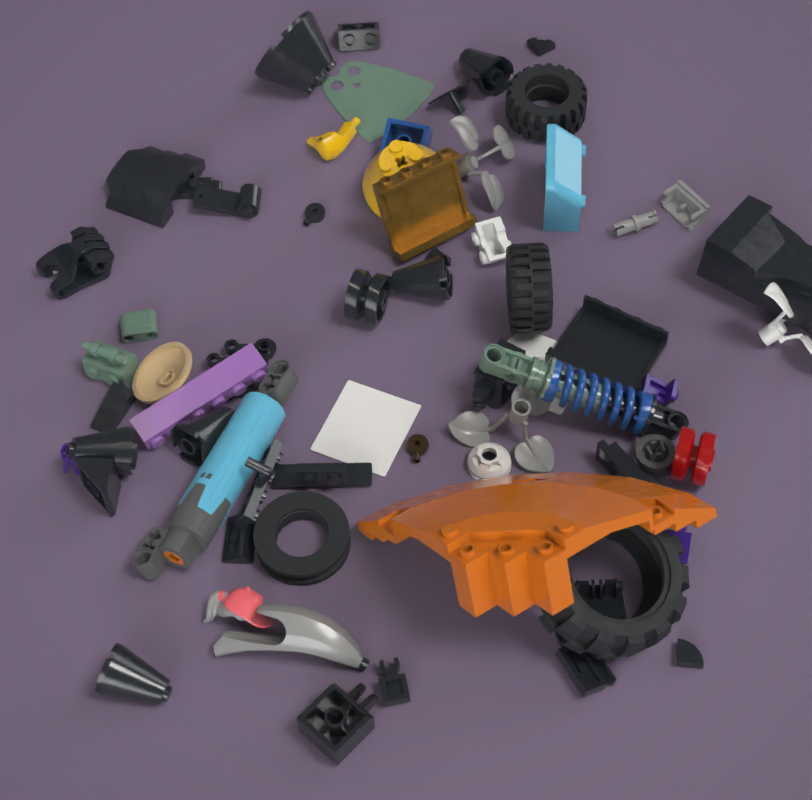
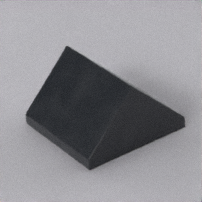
(101, 481)

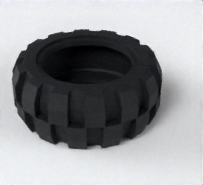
(659, 608)

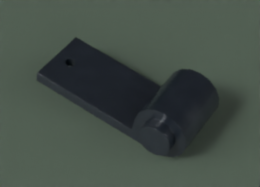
(240, 204)

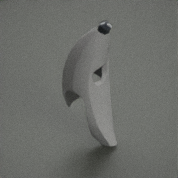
(305, 633)

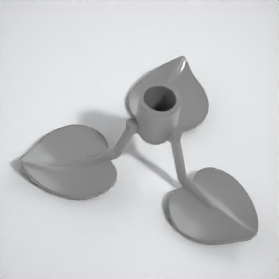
(467, 165)
(533, 454)

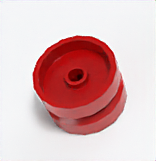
(693, 456)

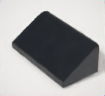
(238, 544)

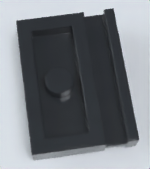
(586, 672)

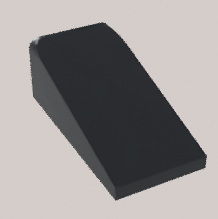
(113, 407)

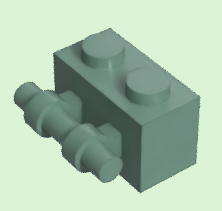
(109, 363)

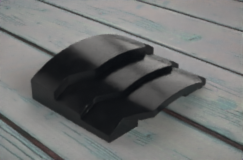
(148, 181)

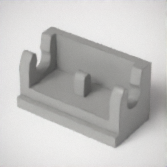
(685, 206)

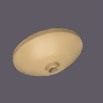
(162, 372)

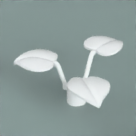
(776, 329)

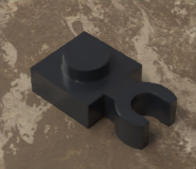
(393, 685)

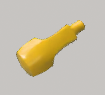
(332, 144)

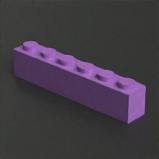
(200, 395)

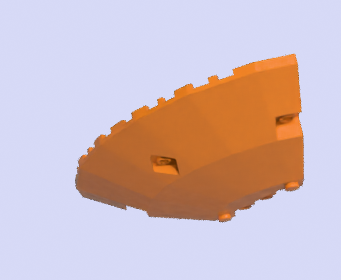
(517, 530)

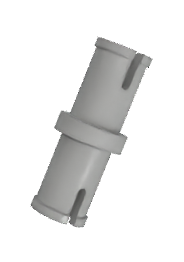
(635, 223)

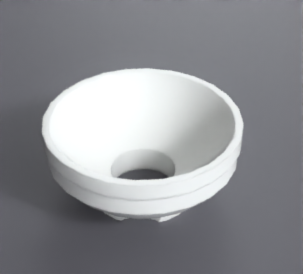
(484, 469)

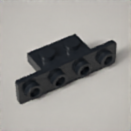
(322, 475)

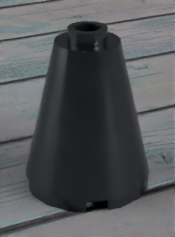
(486, 70)
(425, 279)
(199, 434)
(109, 444)
(132, 678)

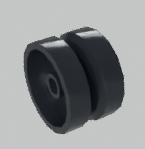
(367, 296)

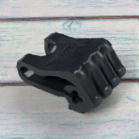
(77, 262)

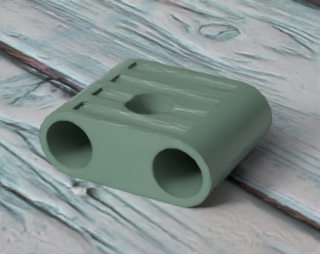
(139, 326)

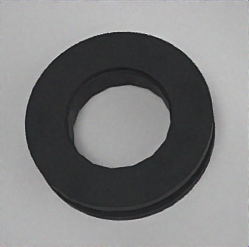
(306, 569)

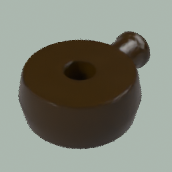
(417, 446)

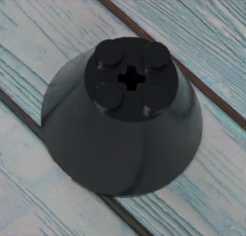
(299, 58)

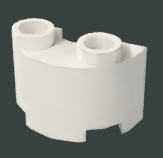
(491, 240)

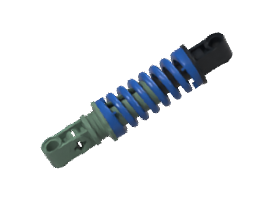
(584, 391)

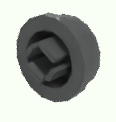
(655, 453)

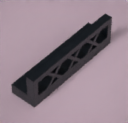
(618, 462)

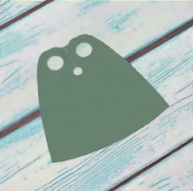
(381, 96)

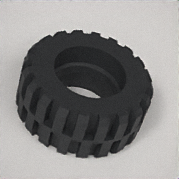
(545, 83)
(529, 287)

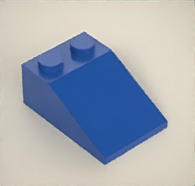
(406, 131)

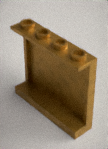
(423, 204)

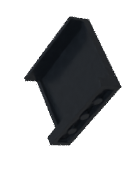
(610, 344)

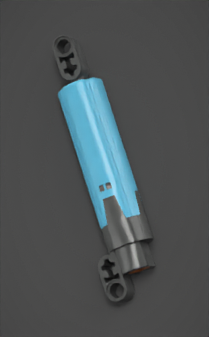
(219, 478)

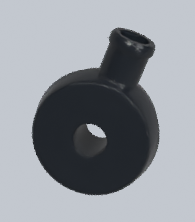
(314, 213)

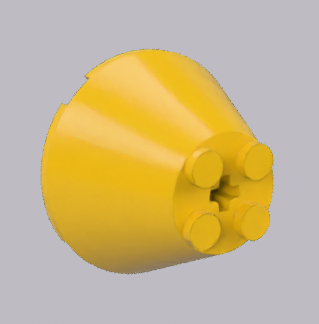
(388, 162)

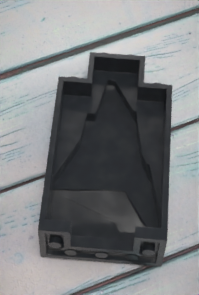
(758, 250)

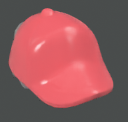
(239, 603)

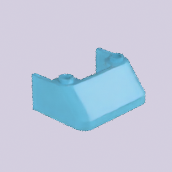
(563, 180)

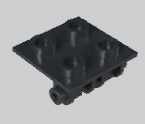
(603, 598)

